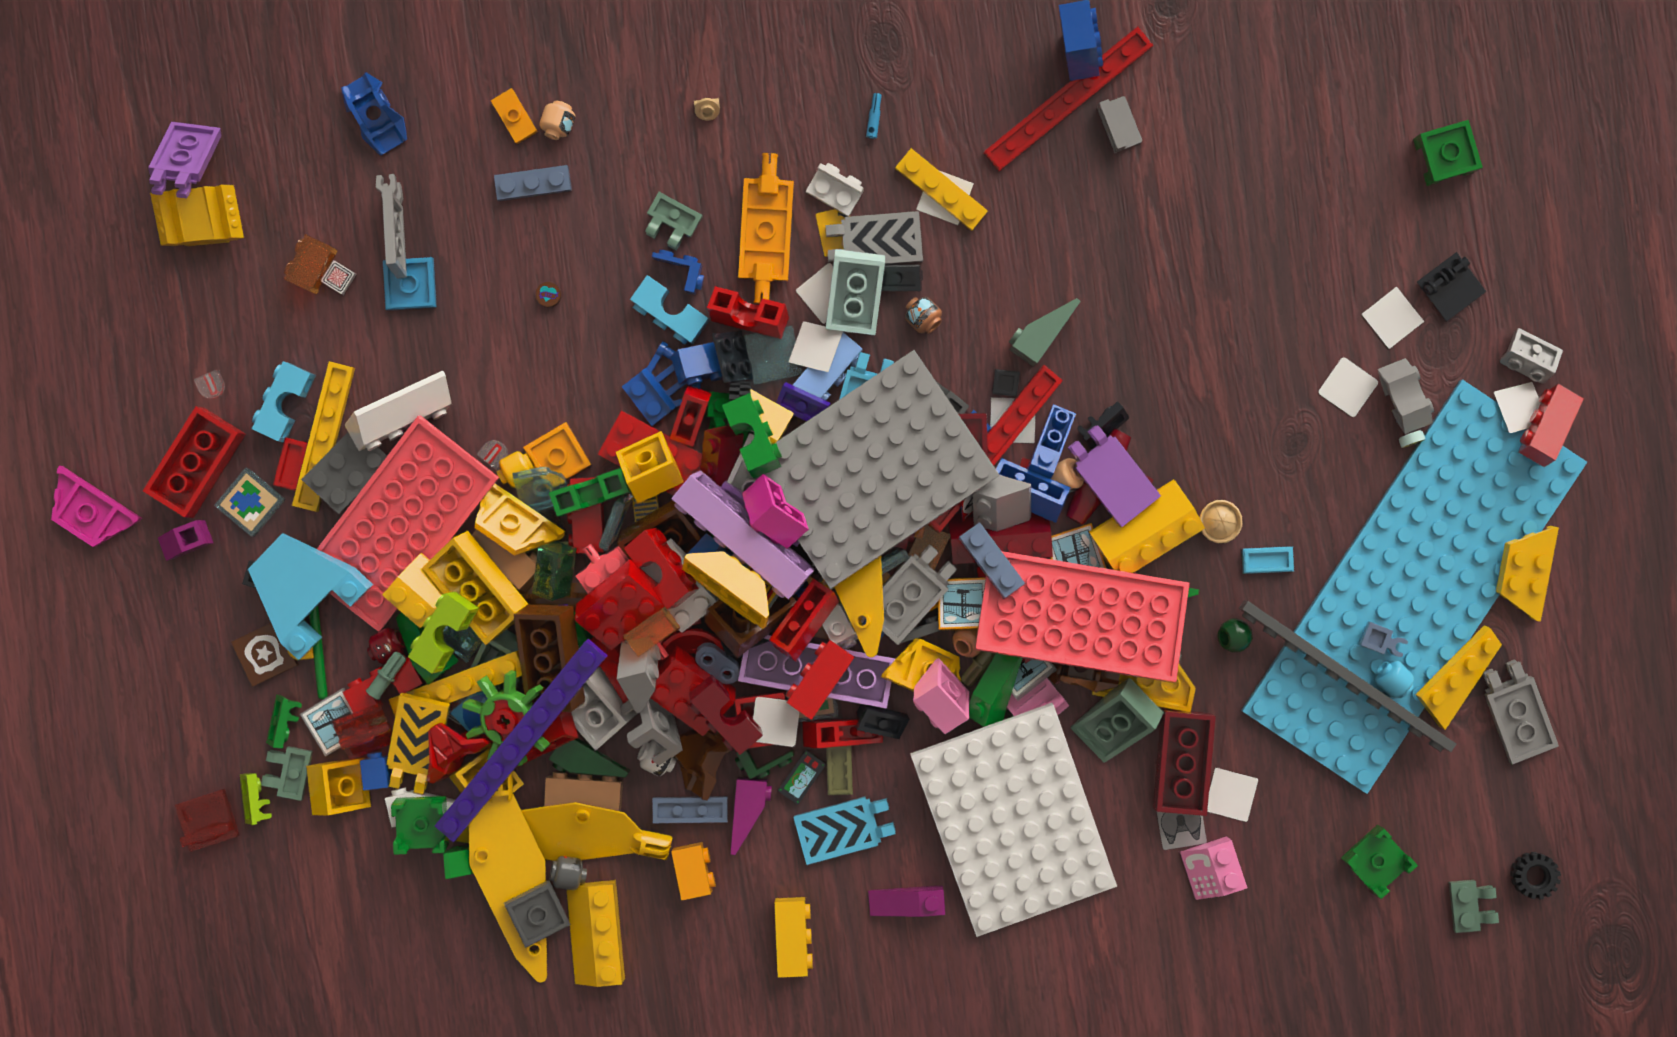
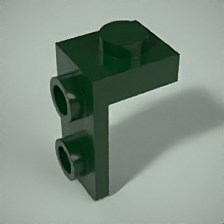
(746, 763)

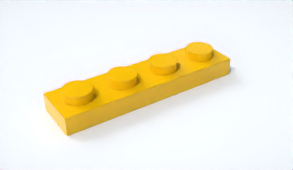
(941, 189)

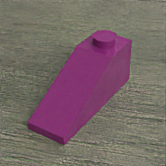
(749, 803)
(907, 901)

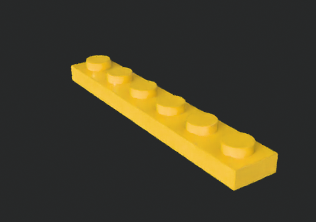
(324, 429)
(465, 682)

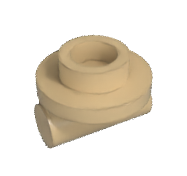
(707, 108)

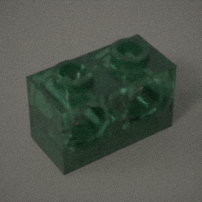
(554, 570)

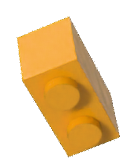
(692, 870)

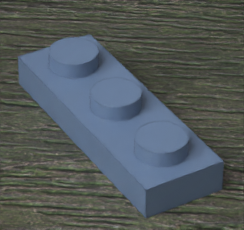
(532, 183)
(991, 560)
(690, 809)

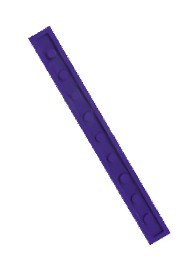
(521, 740)

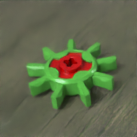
(502, 711)

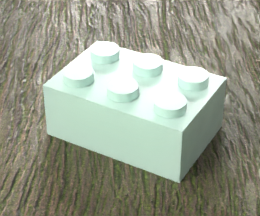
(855, 292)

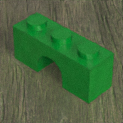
(760, 454)
(589, 493)

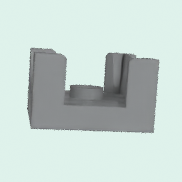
(656, 725)

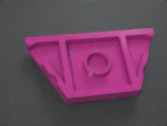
(88, 510)

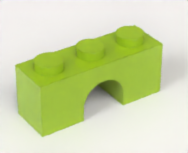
(430, 648)

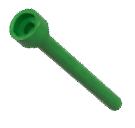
(318, 656)

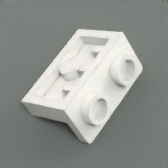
(835, 189)

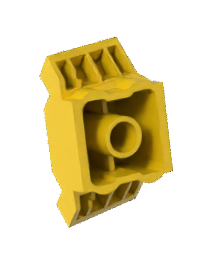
(202, 218)

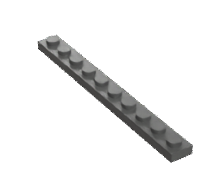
(1354, 683)

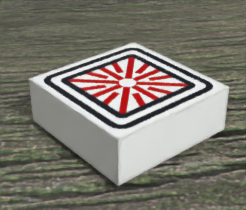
(338, 277)

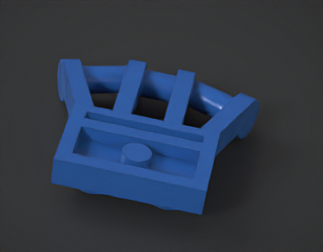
(648, 392)

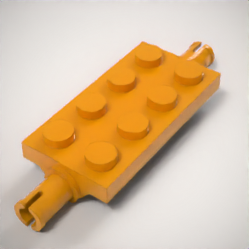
(766, 228)

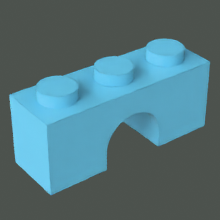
(650, 299)
(271, 419)

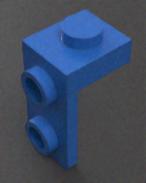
(694, 278)

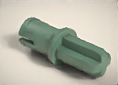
(386, 675)

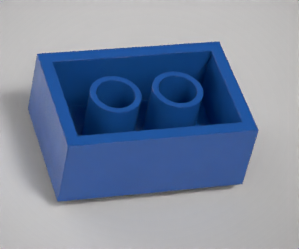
(1081, 39)

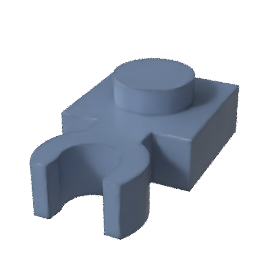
(1379, 639)

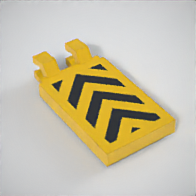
(410, 738)

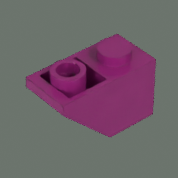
(185, 539)

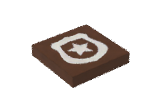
(262, 655)

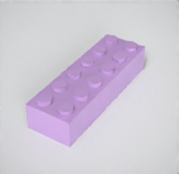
(730, 525)
(858, 684)

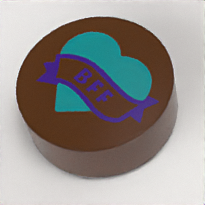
(548, 294)

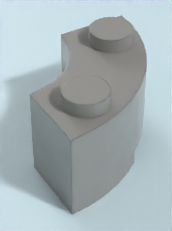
(1402, 384)

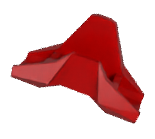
(449, 749)

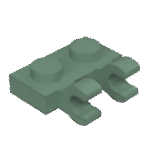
(675, 215)
(293, 774)
(1465, 907)

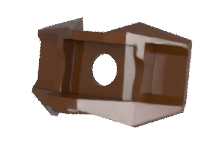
(1090, 679)
(700, 761)

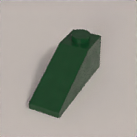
(582, 758)

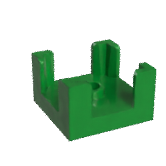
(1448, 152)
(416, 823)
(1378, 861)

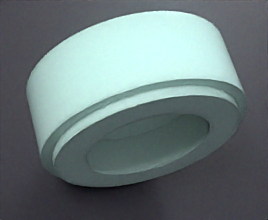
(1411, 439)

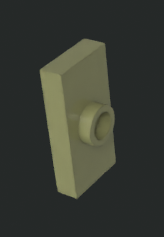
(839, 770)

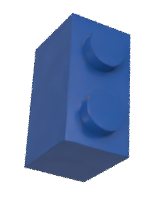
(696, 364)

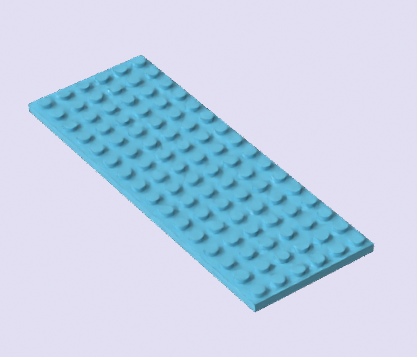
(1419, 569)

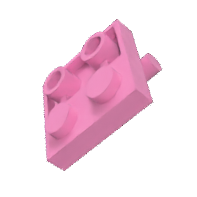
(1037, 697)

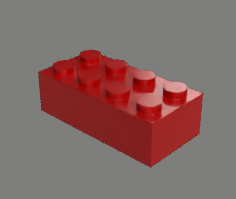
(630, 430)
(194, 462)

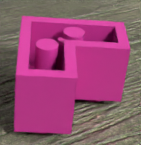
(772, 513)

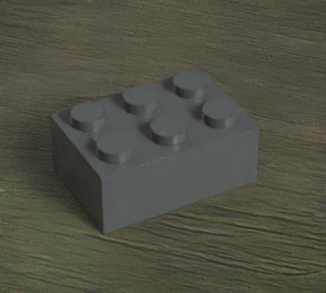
(343, 472)

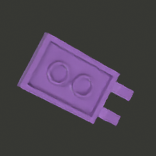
(182, 157)
(1114, 477)

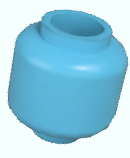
(1394, 679)

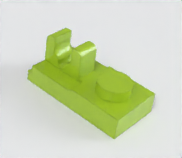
(250, 794)

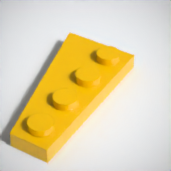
(1456, 679)

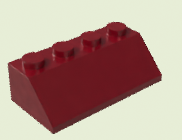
(1026, 538)

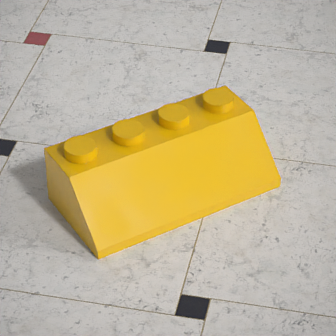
(1150, 533)
(469, 571)
(596, 934)

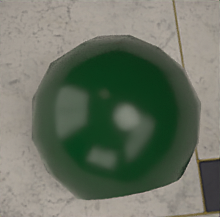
(1235, 635)

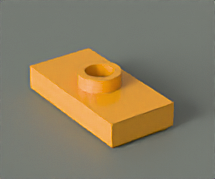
(514, 116)

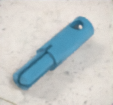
(874, 116)

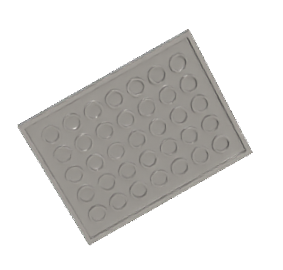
(878, 468)

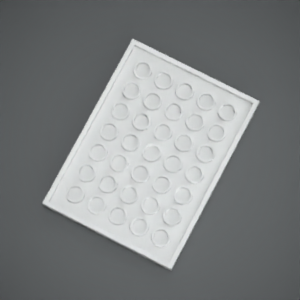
(1014, 819)

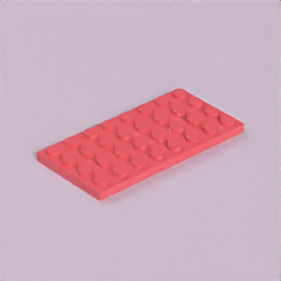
(405, 510)
(1086, 618)

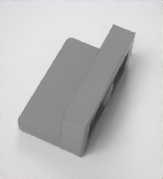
(1119, 124)

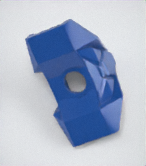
(389, 128)

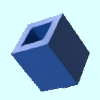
(375, 771)

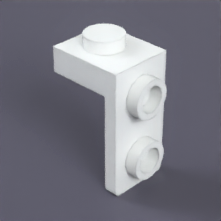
(839, 628)

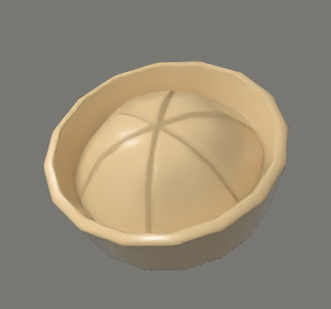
(1221, 521)

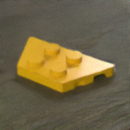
(514, 523)
(1527, 570)
(916, 660)

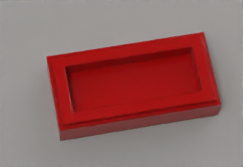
(290, 464)

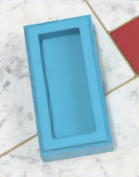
(1267, 560)

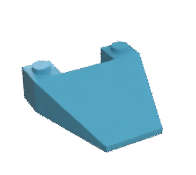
(294, 582)

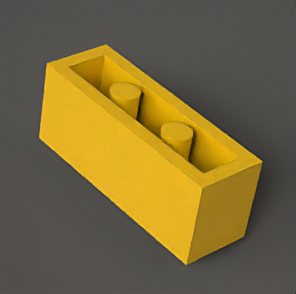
(792, 937)

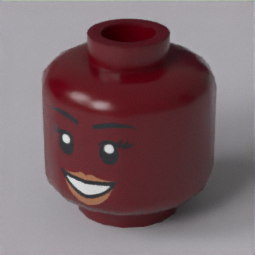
(384, 644)

